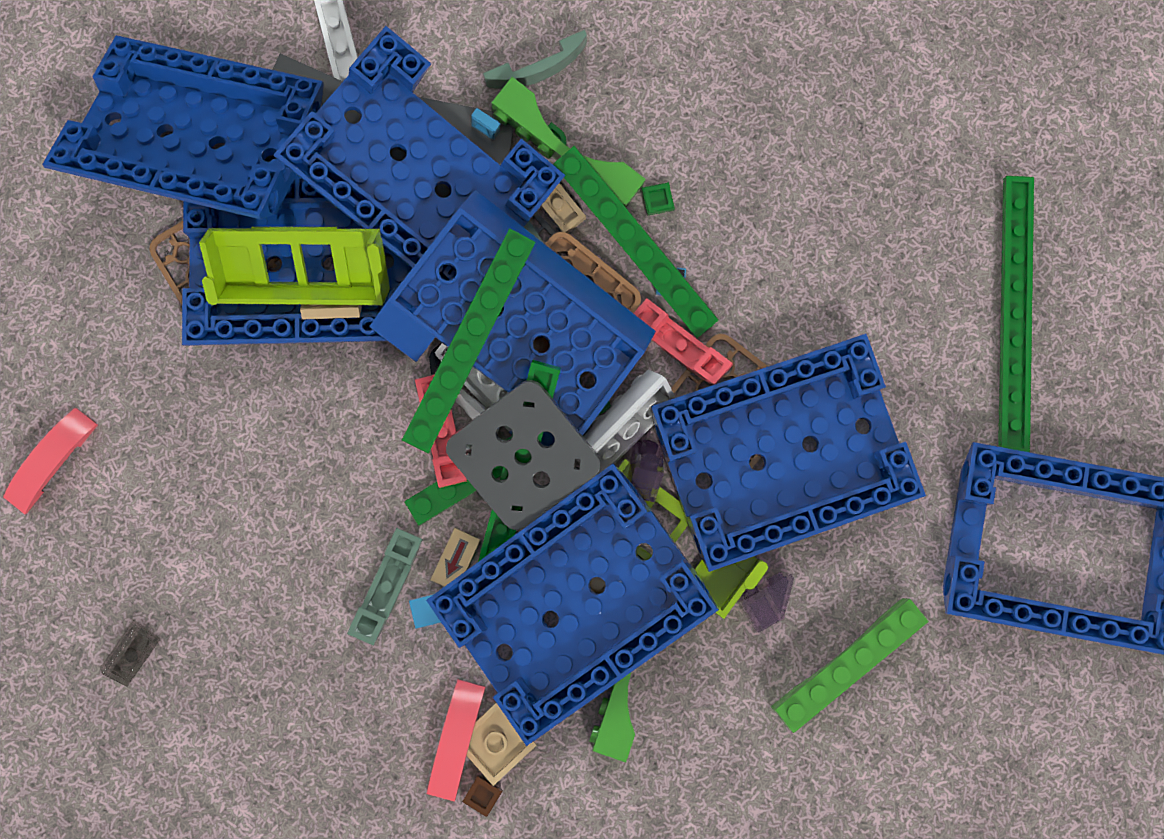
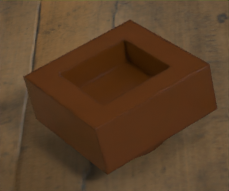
(482, 796)

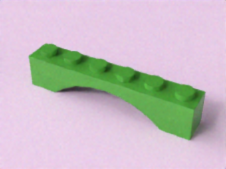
(519, 108)
(848, 667)
(615, 731)

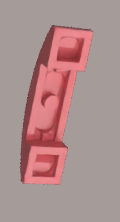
(682, 346)
(47, 459)
(445, 470)
(455, 740)

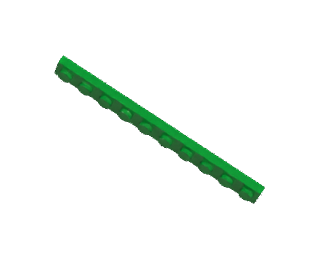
(1016, 313)

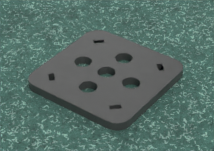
(526, 425)

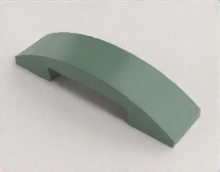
(569, 50)
(385, 587)

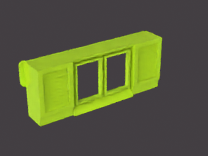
(240, 273)
(723, 584)

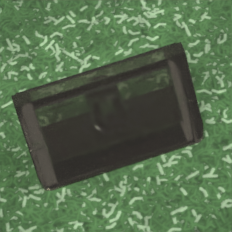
(129, 654)

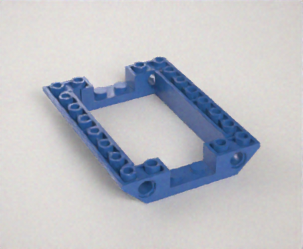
(964, 569)

